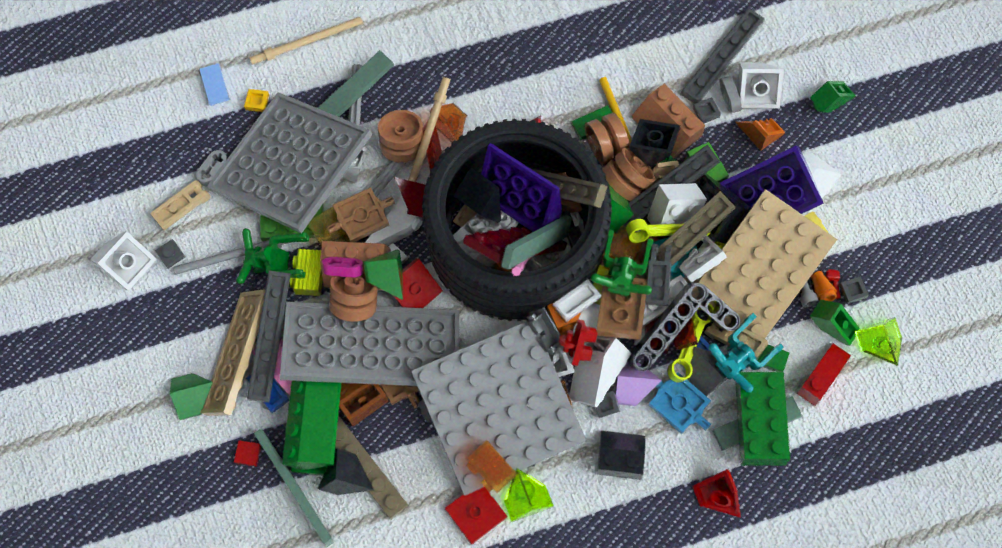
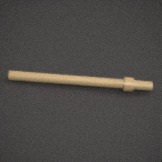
(270, 53)
(439, 98)

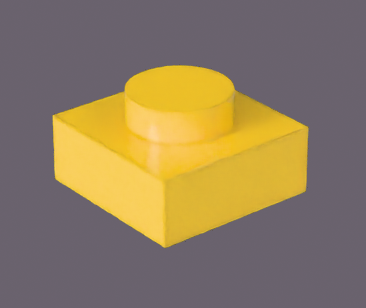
(256, 100)

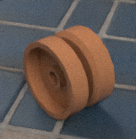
(400, 135)
(606, 137)
(628, 174)
(352, 298)

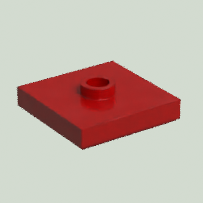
(418, 286)
(476, 514)

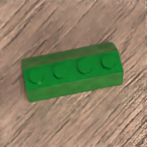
(311, 424)

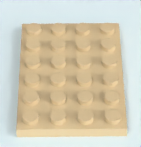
(767, 262)

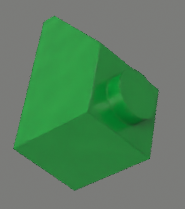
(831, 96)
(835, 321)

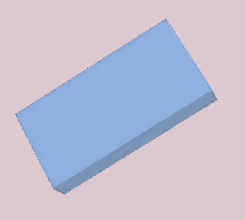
(214, 84)

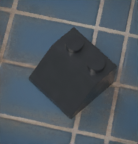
(621, 455)

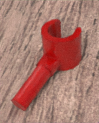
(834, 275)

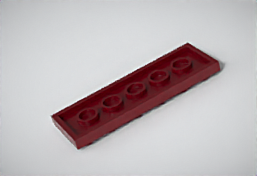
(493, 243)

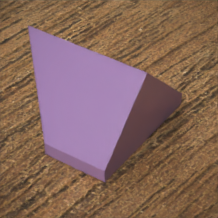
(634, 385)

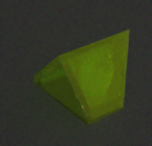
(881, 340)
(526, 497)

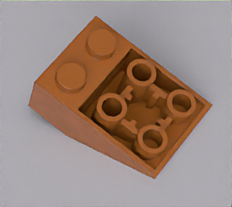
(360, 400)

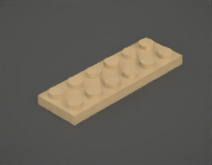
(235, 355)

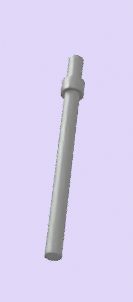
(218, 258)

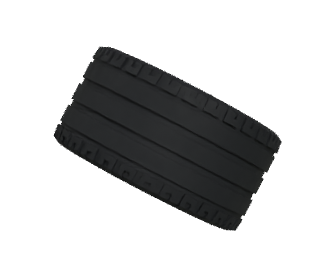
(499, 291)

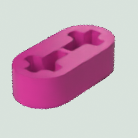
(342, 267)

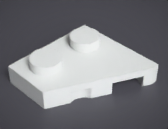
(702, 260)

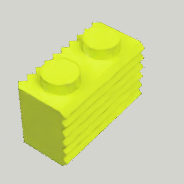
(309, 262)

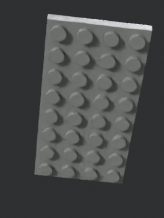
(364, 351)

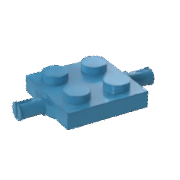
(680, 404)

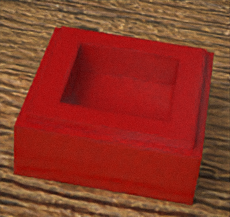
(247, 453)

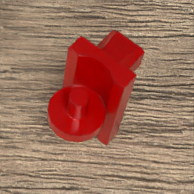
(574, 342)

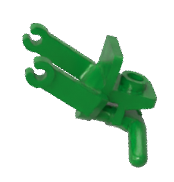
(270, 257)
(623, 271)

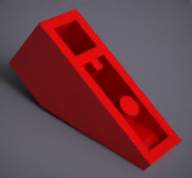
(824, 374)

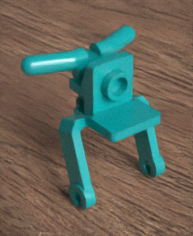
(740, 356)

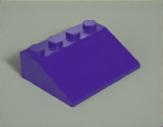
(783, 176)
(522, 191)

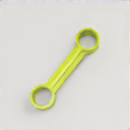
(649, 230)
(687, 353)

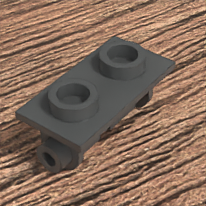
(543, 324)

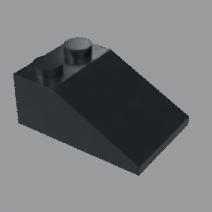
(729, 224)

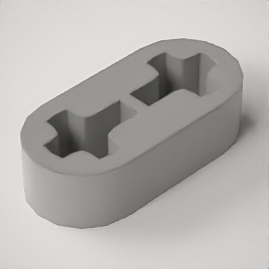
(730, 94)
(210, 167)

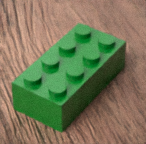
(763, 420)

